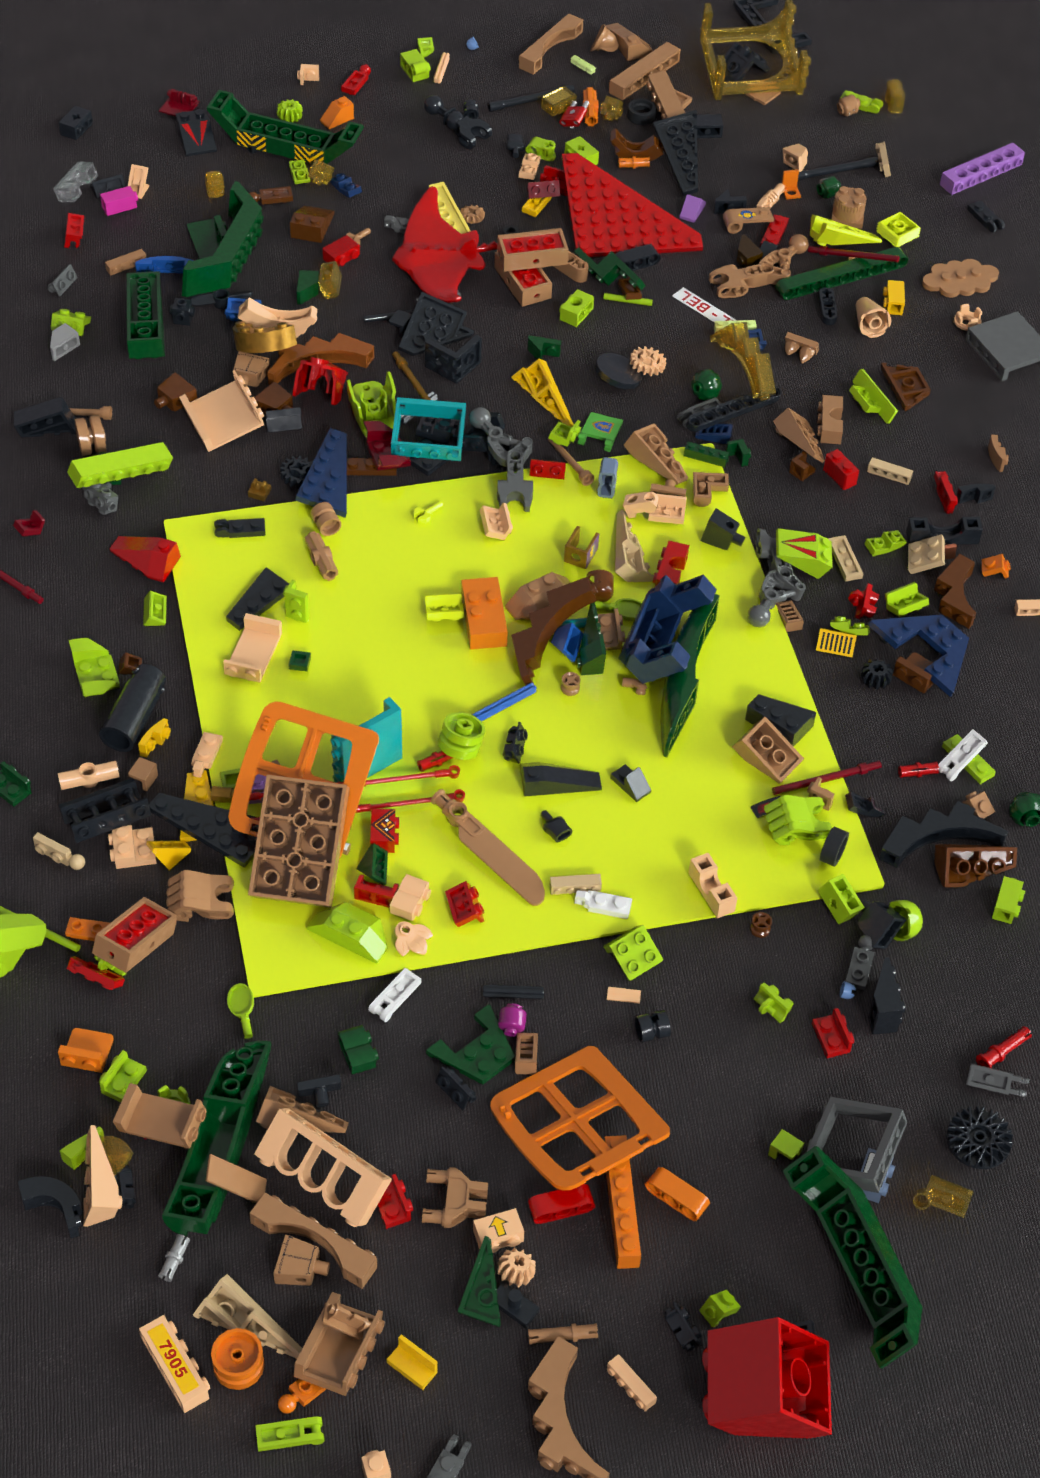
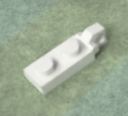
(604, 903)

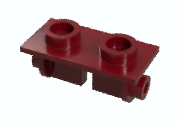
(543, 189)

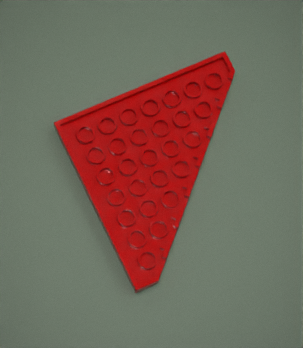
(617, 218)

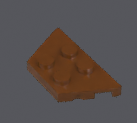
(907, 384)

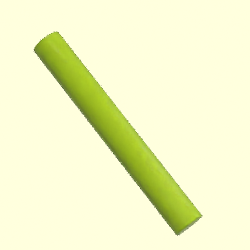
(620, 298)

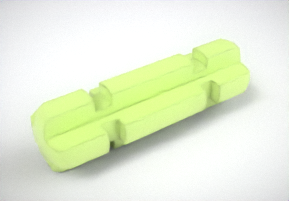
(582, 64)

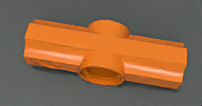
(591, 116)

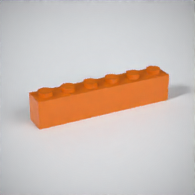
(623, 1211)

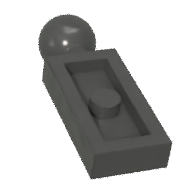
(861, 963)

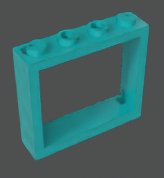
(433, 409)

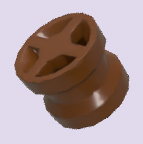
(761, 919)

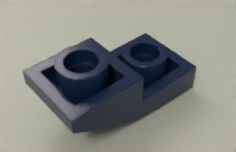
(345, 185)

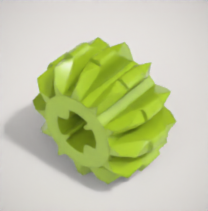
(289, 111)

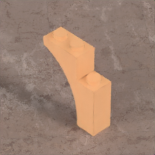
(260, 315)

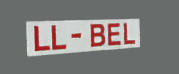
(701, 306)

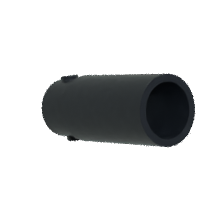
(133, 708)

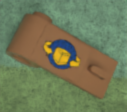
(736, 217)

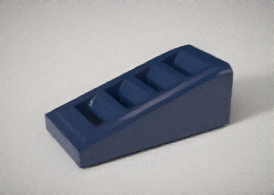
(720, 433)

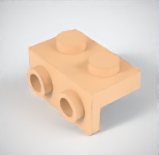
(669, 509)
(496, 521)

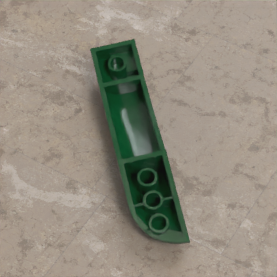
(682, 687)

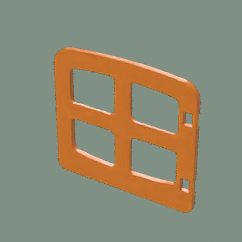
(363, 750)
(577, 1119)

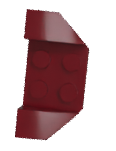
(379, 447)

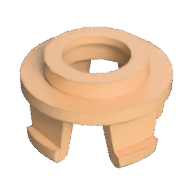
(964, 314)

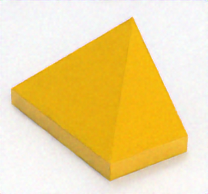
(169, 851)

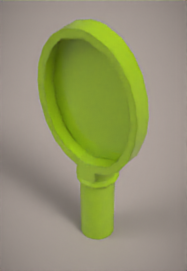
(626, 606)
(241, 1003)

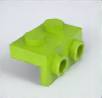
(74, 320)
(564, 434)
(905, 600)
(296, 603)

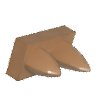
(806, 346)

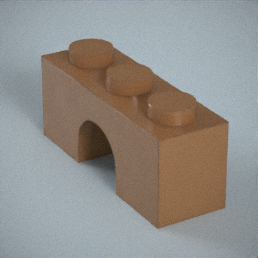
(830, 420)

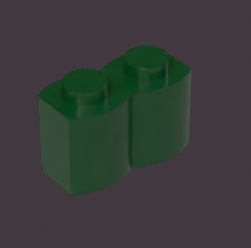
(357, 1049)

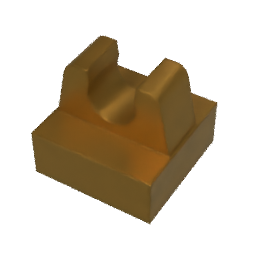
(259, 490)

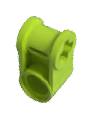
(542, 147)

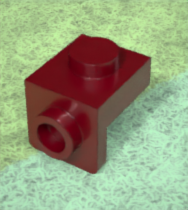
(30, 526)

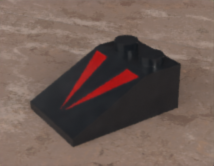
(195, 132)

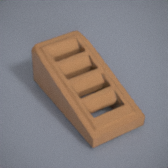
(790, 625)
(528, 1064)

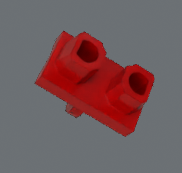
(862, 599)

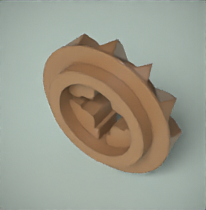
(469, 216)

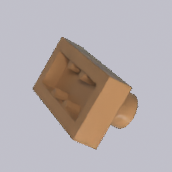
(668, 489)

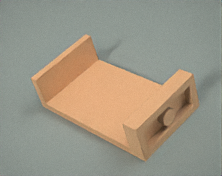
(254, 648)

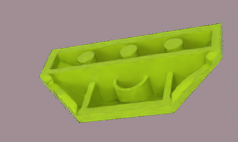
(352, 930)

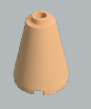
(872, 318)

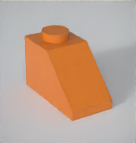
(338, 113)

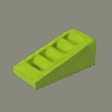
(75, 1152)

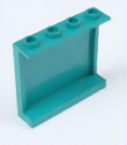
(389, 749)

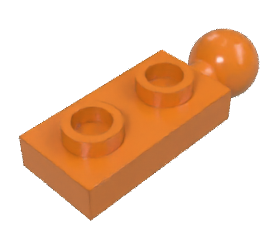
(302, 1392)

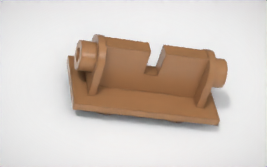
(344, 1321)

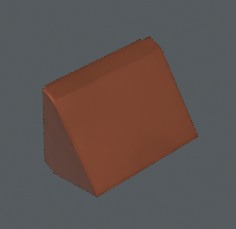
(950, 551)

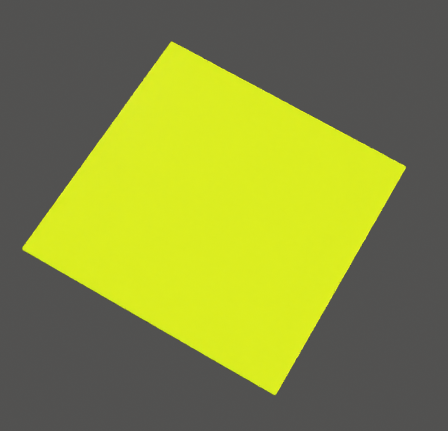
(376, 643)

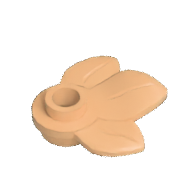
(413, 940)

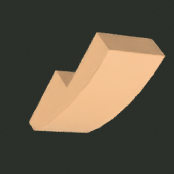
(529, 166)

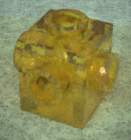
(611, 108)
(320, 172)

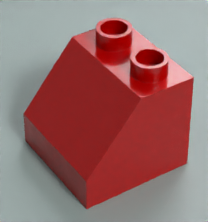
(768, 1380)

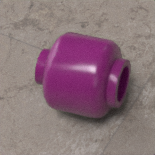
(512, 1019)

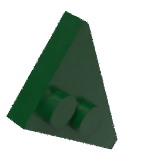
(480, 1295)

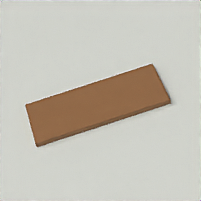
(235, 1179)

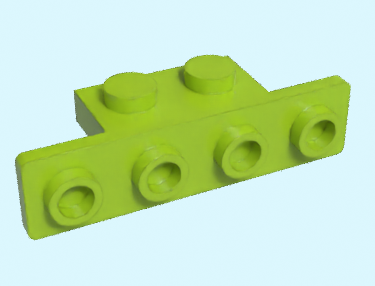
(871, 397)

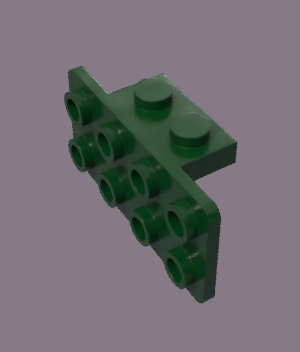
(207, 235)

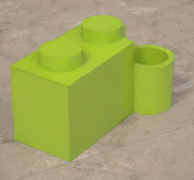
(414, 65)

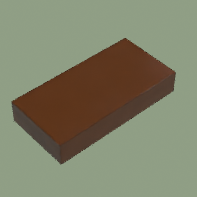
(628, 290)

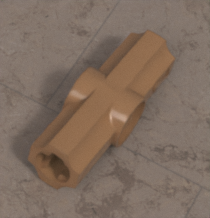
(321, 556)

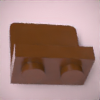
(912, 671)

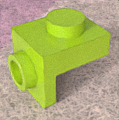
(718, 1307)

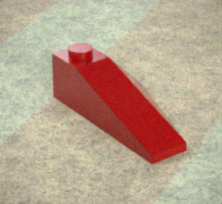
(148, 554)

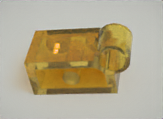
(944, 1196)

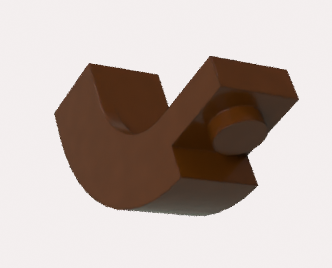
(626, 149)

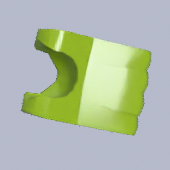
(794, 817)

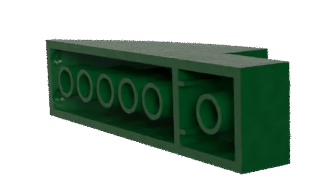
(144, 315)

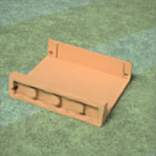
(224, 413)

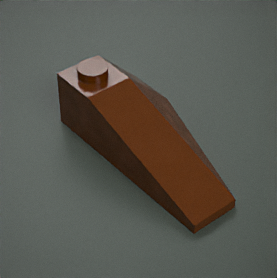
(967, 863)

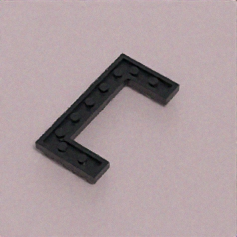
(749, 12)

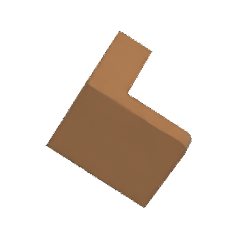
(144, 771)

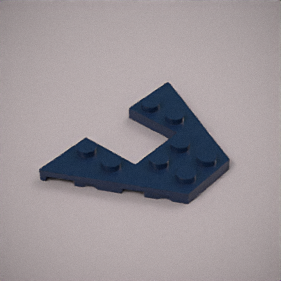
(939, 634)

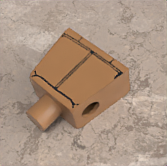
(251, 368)
(298, 1263)

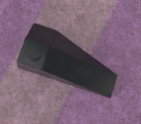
(549, 779)

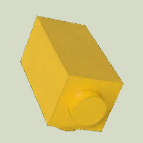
(894, 297)

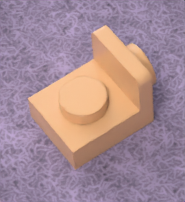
(308, 72)

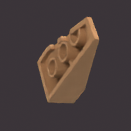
(629, 43)
(799, 432)
(650, 448)
(279, 1099)

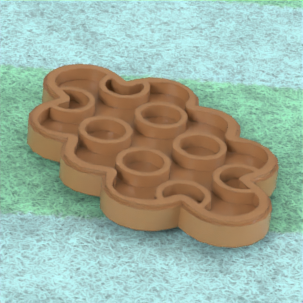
(960, 278)

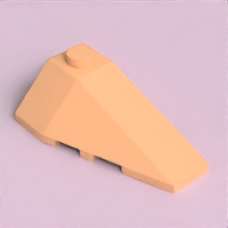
(102, 1190)

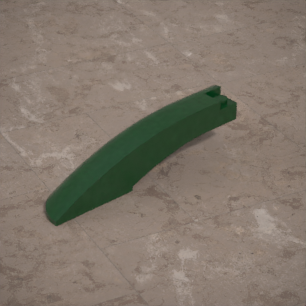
(229, 1112)

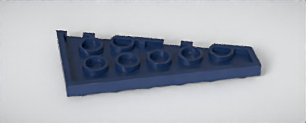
(328, 475)

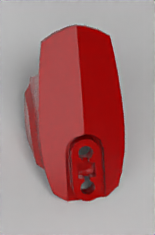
(312, 370)

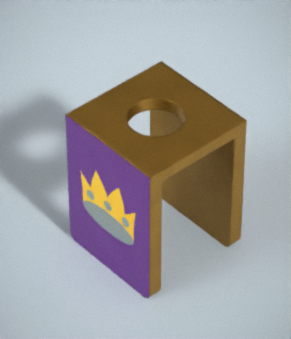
(585, 555)

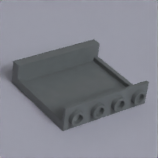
(1005, 343)

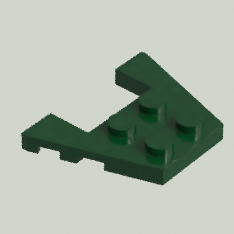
(481, 1057)

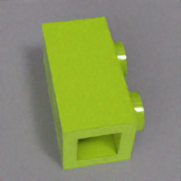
(1007, 901)

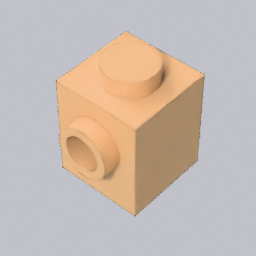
(376, 1465)

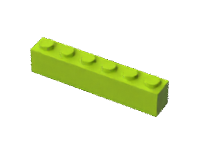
(119, 465)

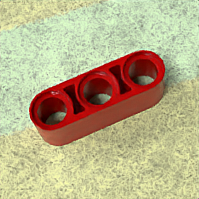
(561, 1204)

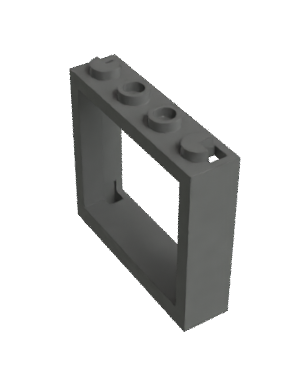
(896, 1125)

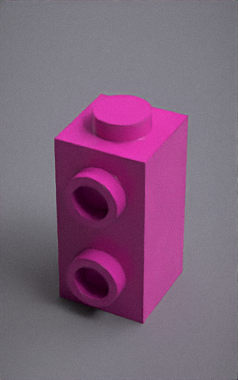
(119, 200)

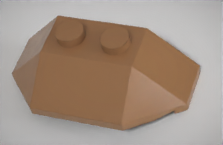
(533, 595)

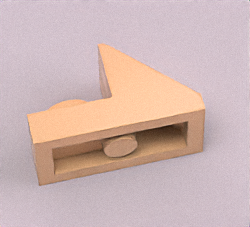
(137, 179)

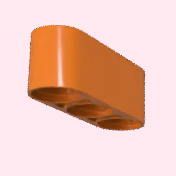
(677, 1193)

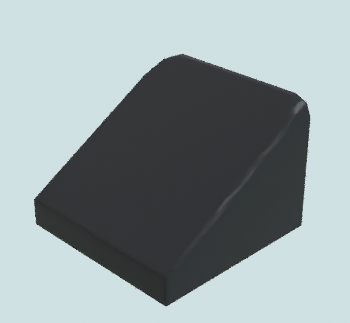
(768, 247)

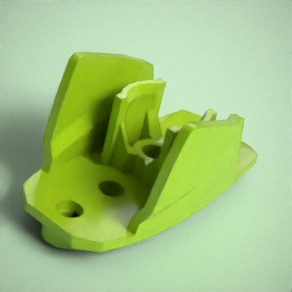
(382, 402)
(16, 935)

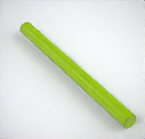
(51, 935)

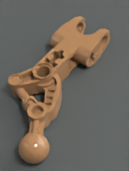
(739, 280)

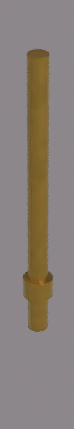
(402, 364)

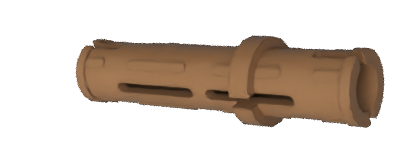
(567, 1333)

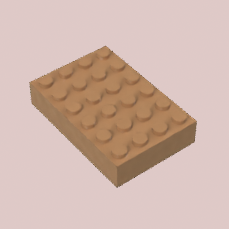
(299, 841)

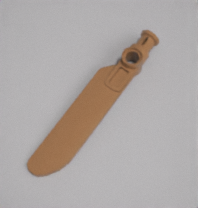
(491, 850)

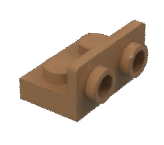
(611, 630)

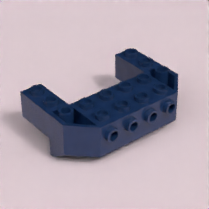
(648, 644)

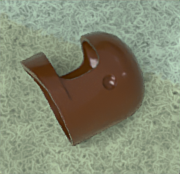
(604, 582)

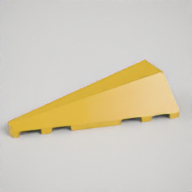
(542, 387)

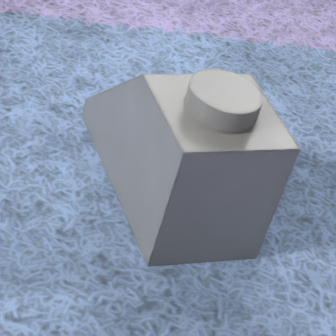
(63, 341)

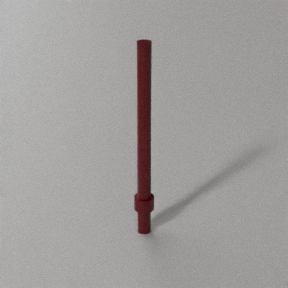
(825, 250)
(26, 591)
(860, 769)

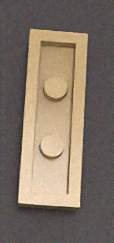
(845, 558)

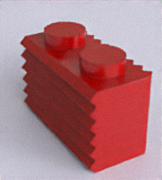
(341, 251)
(841, 469)

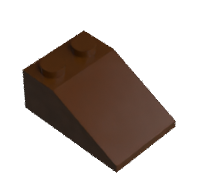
(310, 223)

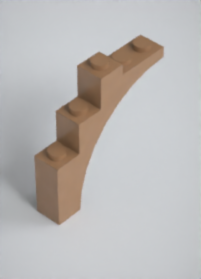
(551, 1418)

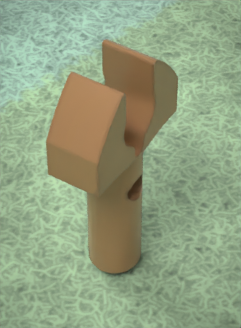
(360, 235)

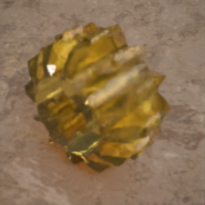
(214, 184)

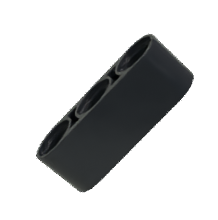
(639, 257)

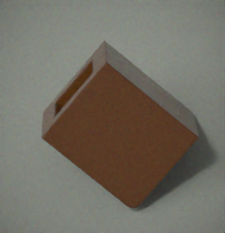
(800, 467)

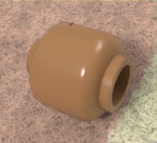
(848, 105)

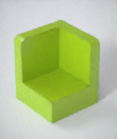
(786, 1145)

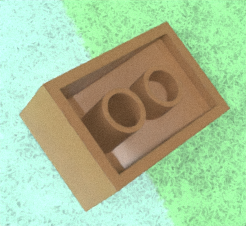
(768, 750)

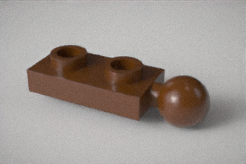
(273, 195)

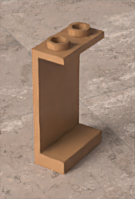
(159, 1117)

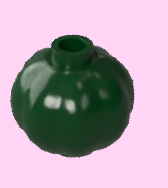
(706, 384)
(1026, 806)

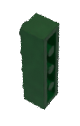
(706, 454)

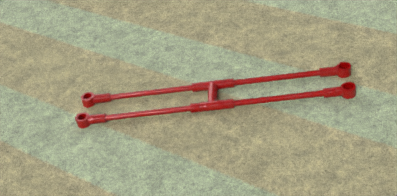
(367, 807)

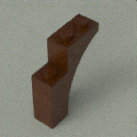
(950, 585)

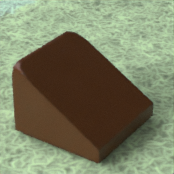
(128, 663)

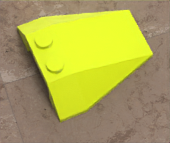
(835, 233)

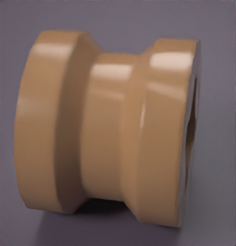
(570, 683)

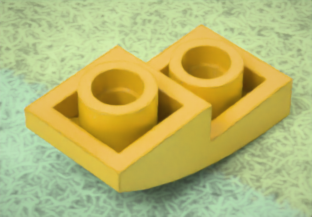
(155, 735)

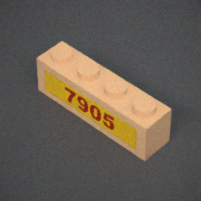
(174, 1363)

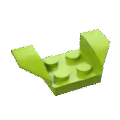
(93, 667)

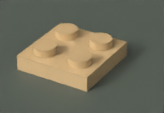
(926, 554)

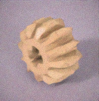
(516, 1267)

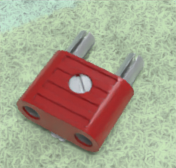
(574, 114)

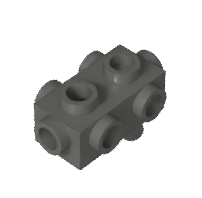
(101, 497)

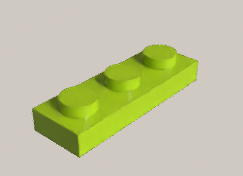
(977, 767)

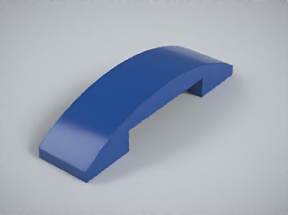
(164, 264)

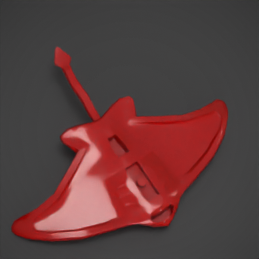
(436, 252)

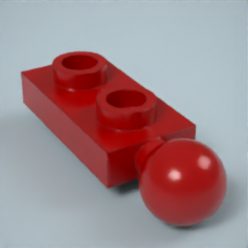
(356, 80)

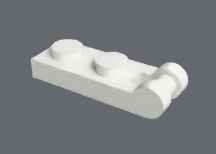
(962, 754)
(395, 994)

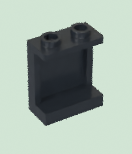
(475, 438)

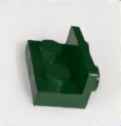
(13, 785)

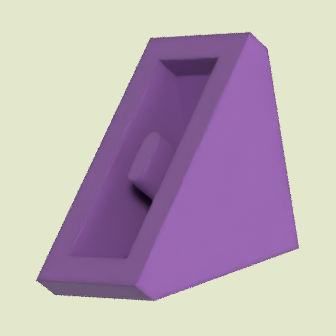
(692, 208)

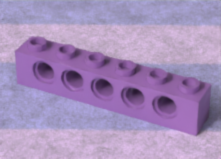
(982, 168)

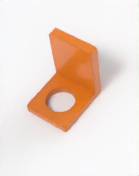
(790, 181)

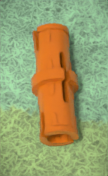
(634, 162)

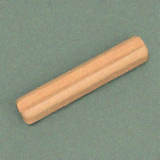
(441, 67)

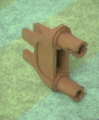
(457, 1202)

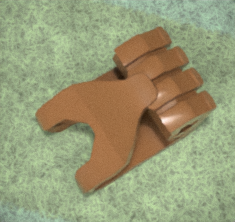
(199, 893)

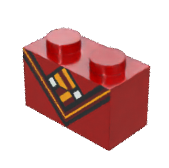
(383, 829)

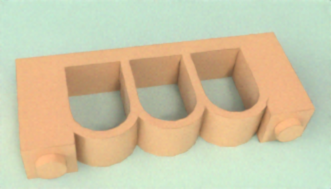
(274, 1151)

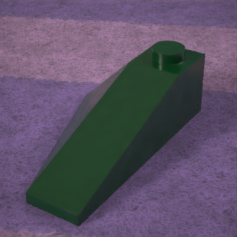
(592, 649)

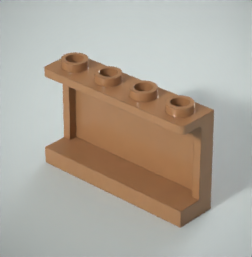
(333, 1357)

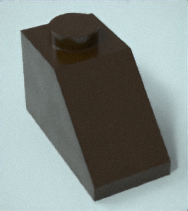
(748, 253)

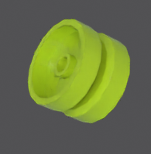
(461, 736)

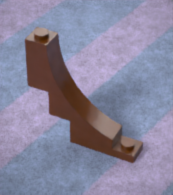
(563, 603)

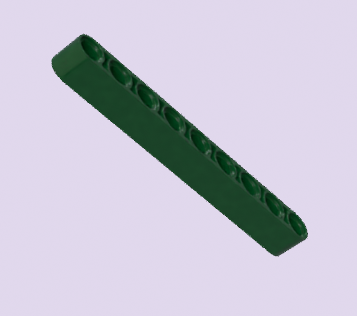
(838, 274)

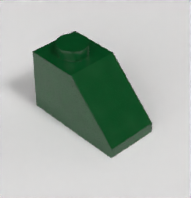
(307, 286)

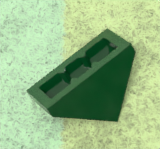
(375, 864)

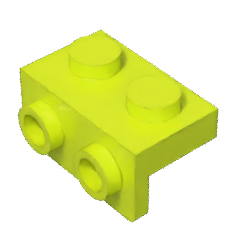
(444, 606)

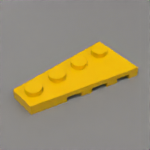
(196, 790)

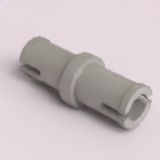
(174, 1257)

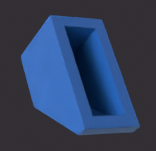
(568, 640)

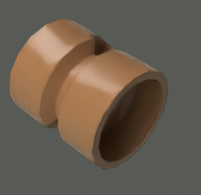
(325, 519)

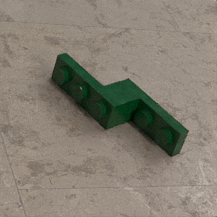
(610, 269)

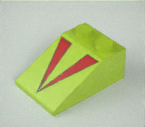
(805, 551)

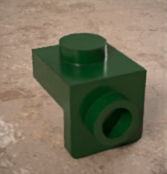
(739, 449)

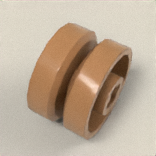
(90, 435)

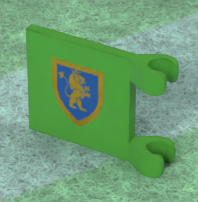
(601, 428)

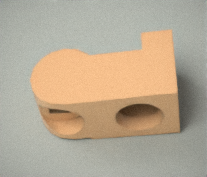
(640, 503)

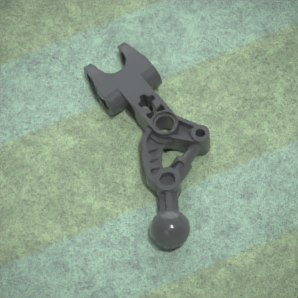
(514, 487)
(779, 576)

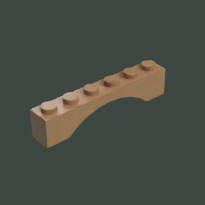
(566, 29)
(276, 1217)

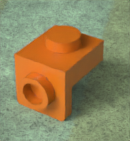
(995, 565)

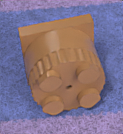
(849, 206)

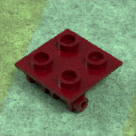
(179, 102)

